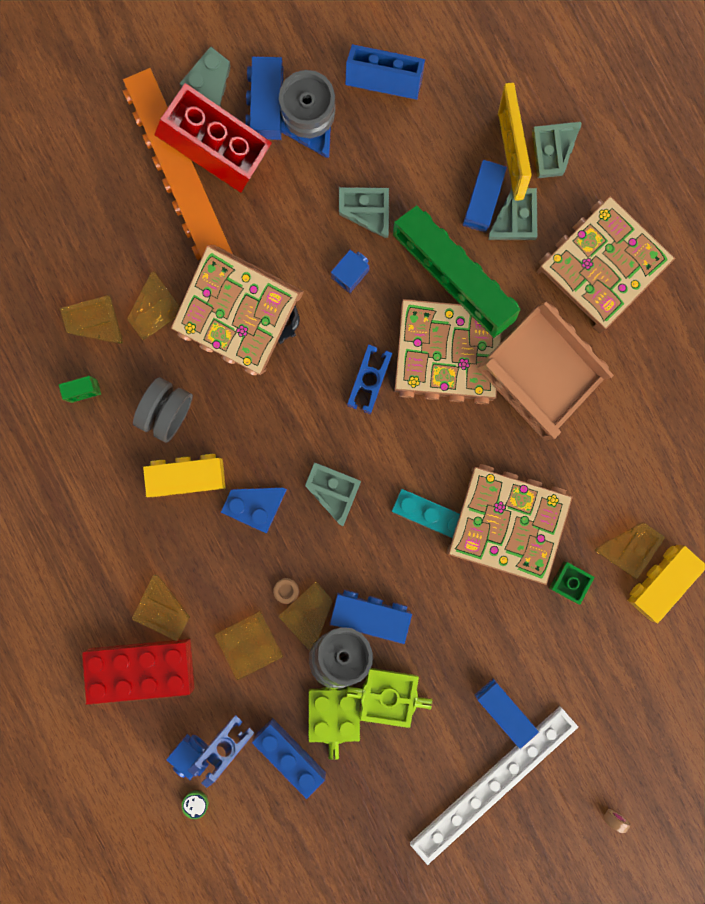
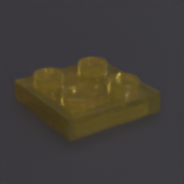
(248, 645)

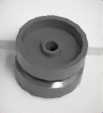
(307, 103)
(162, 409)
(354, 660)

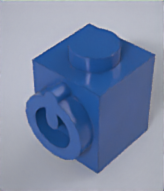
(185, 755)

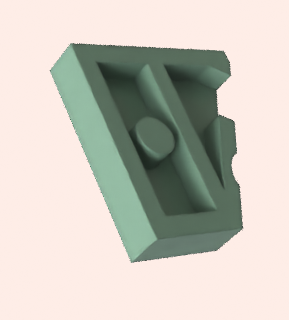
(209, 76)
(553, 147)
(366, 208)
(517, 218)
(333, 490)

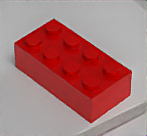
(212, 137)
(138, 671)

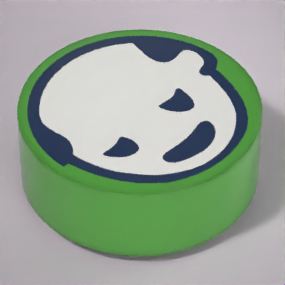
(195, 804)

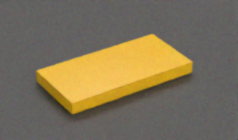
(514, 142)

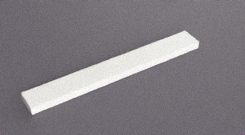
(492, 786)

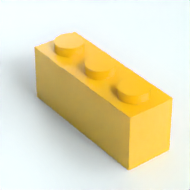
(184, 476)
(666, 582)

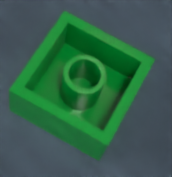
(80, 389)
(571, 582)

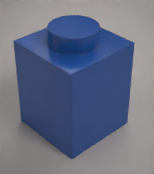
(350, 270)

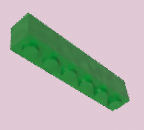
(456, 271)

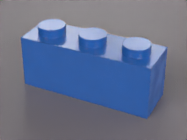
(384, 71)
(265, 111)
(371, 616)
(289, 758)

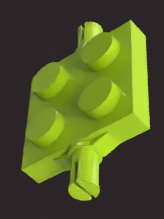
(389, 697)
(333, 718)

